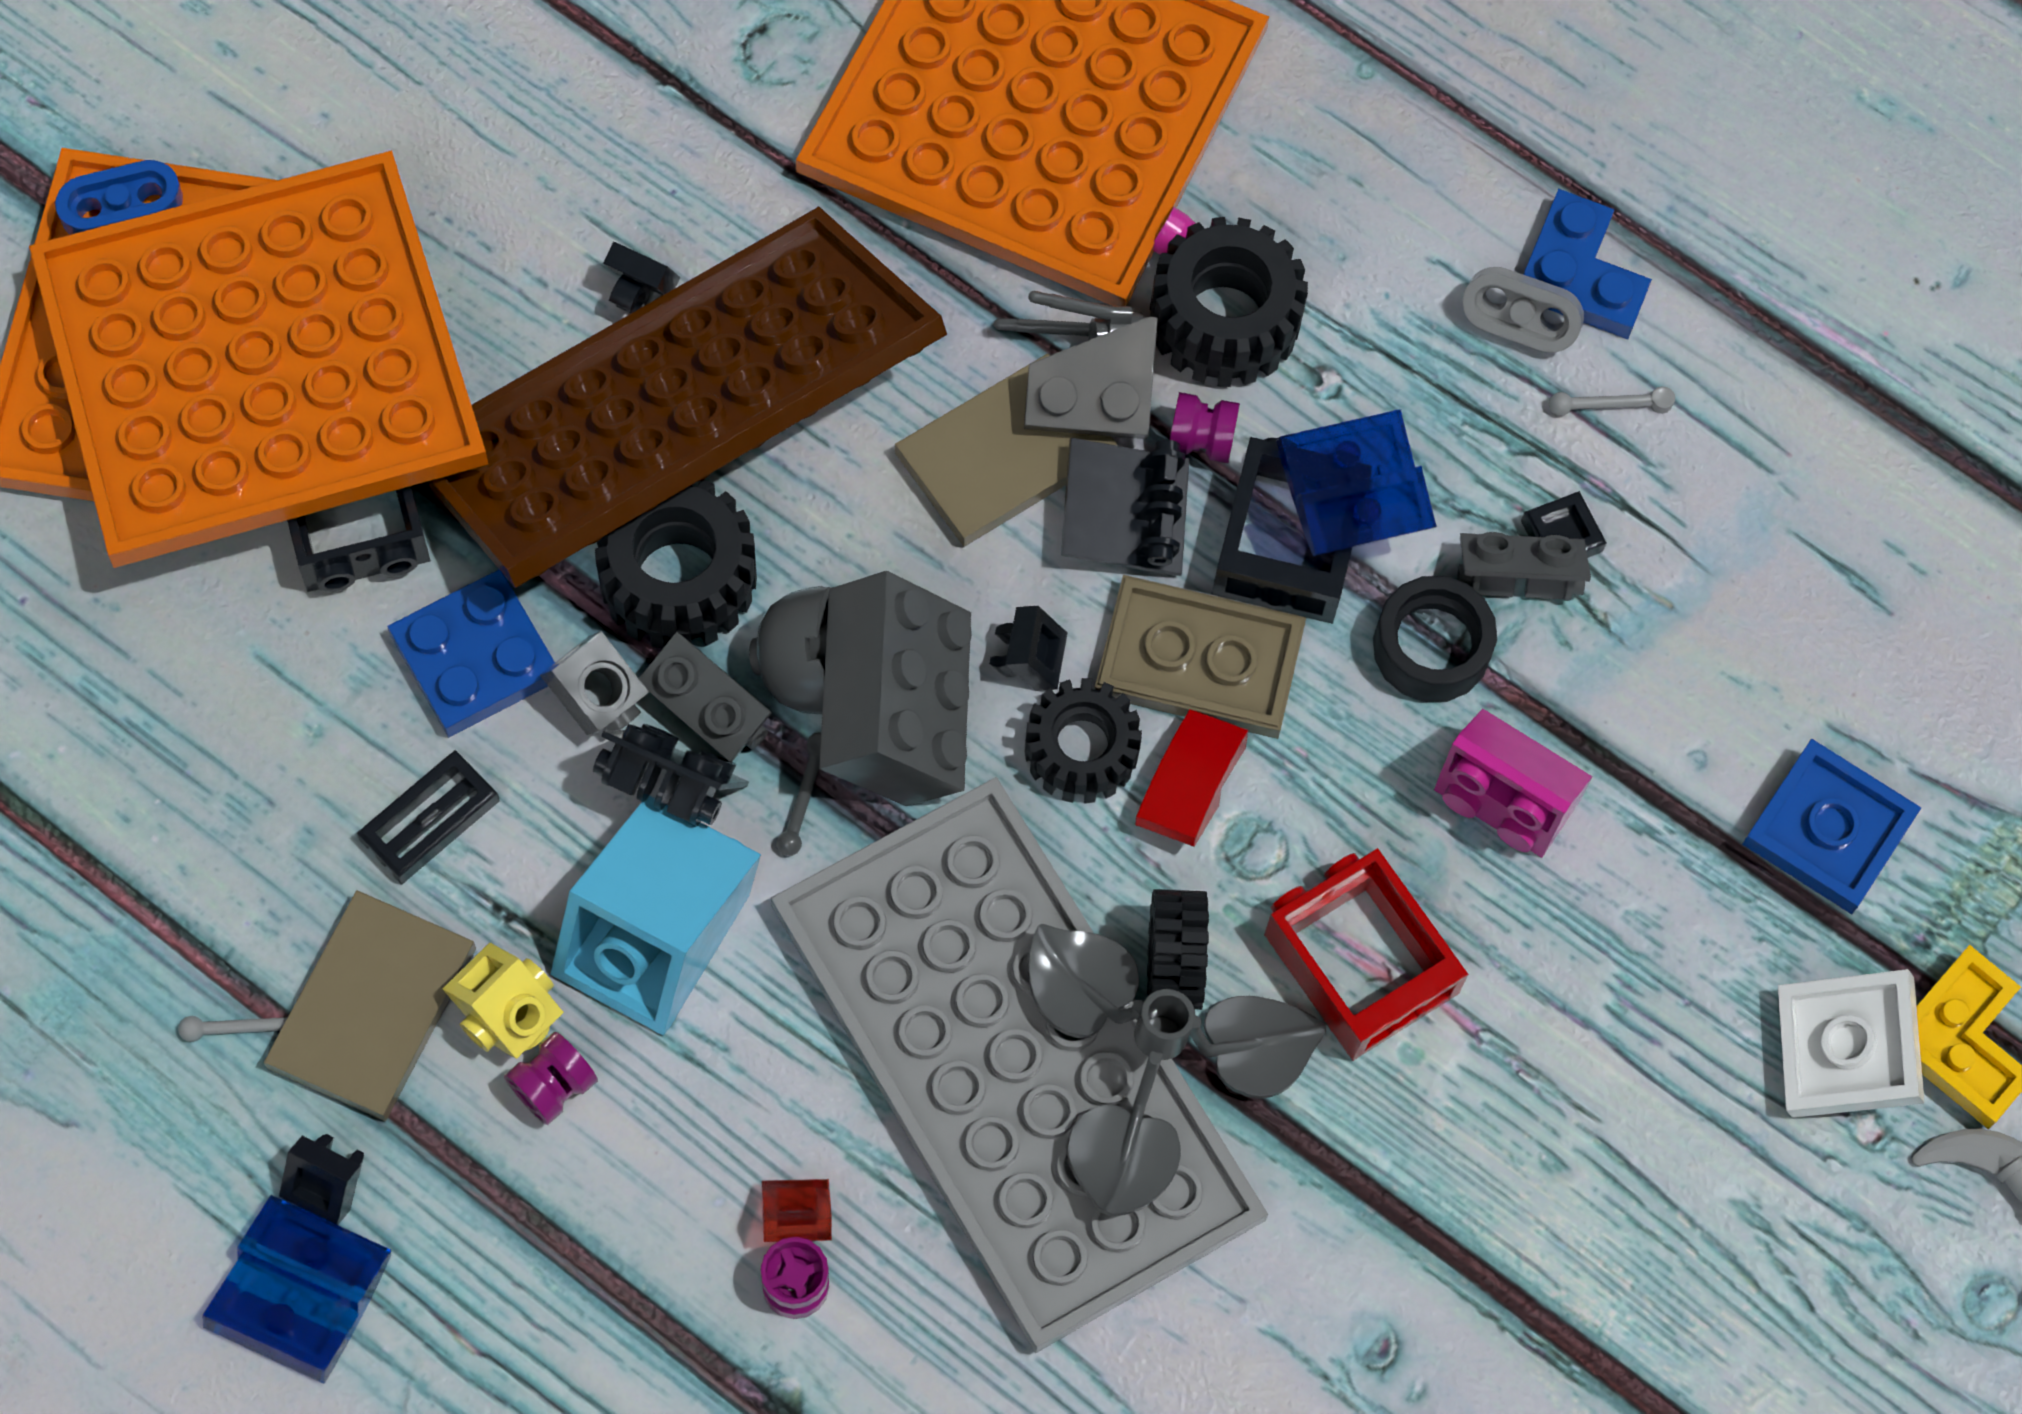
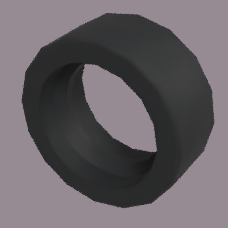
(1447, 596)

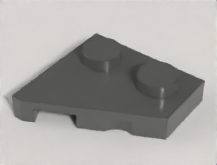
(1096, 385)

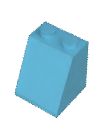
(652, 914)

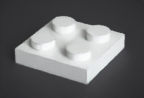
(1850, 1044)

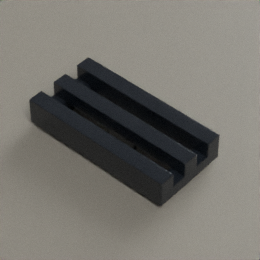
(445, 833)

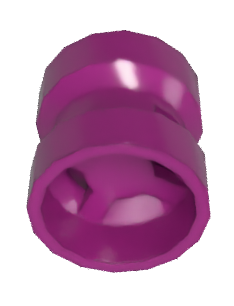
(1205, 428)
(547, 1091)
(790, 1265)

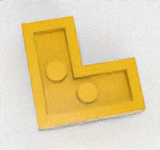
(1952, 1039)

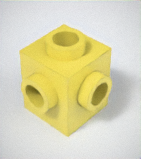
(504, 1001)

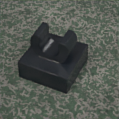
(638, 277)
(1034, 648)
(320, 1178)

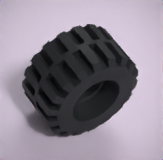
(1237, 260)
(690, 606)

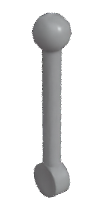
(1660, 401)
(193, 1028)

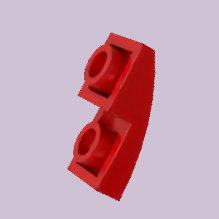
(1191, 777)

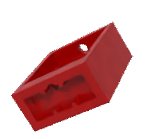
(1344, 880)

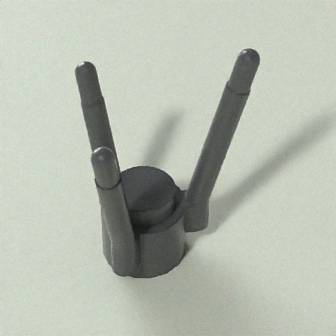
(1107, 317)

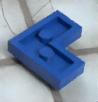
(1568, 260)

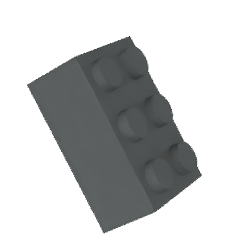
(896, 689)

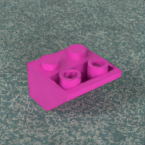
(1510, 783)

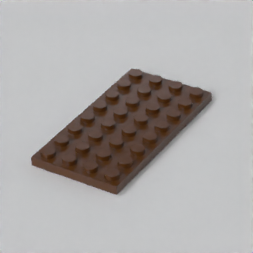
(681, 391)

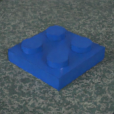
(473, 652)
(1831, 826)

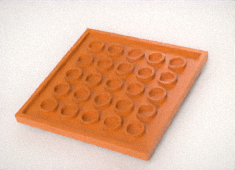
(1036, 124)
(255, 358)

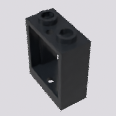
(344, 565)
(1268, 580)

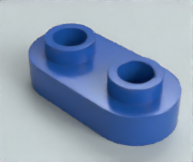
(117, 195)

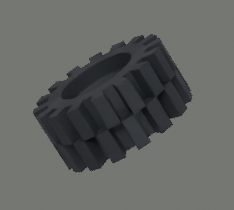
(1082, 705)
(1178, 943)

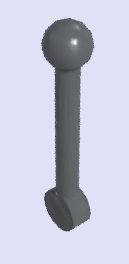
(789, 841)

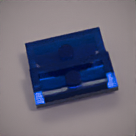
(1355, 483)
(297, 1289)

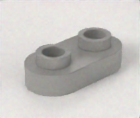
(1522, 313)

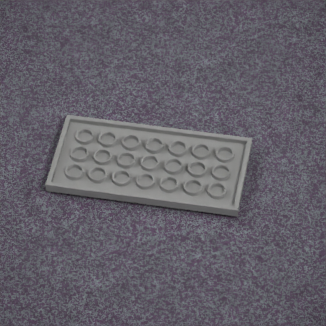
(930, 979)

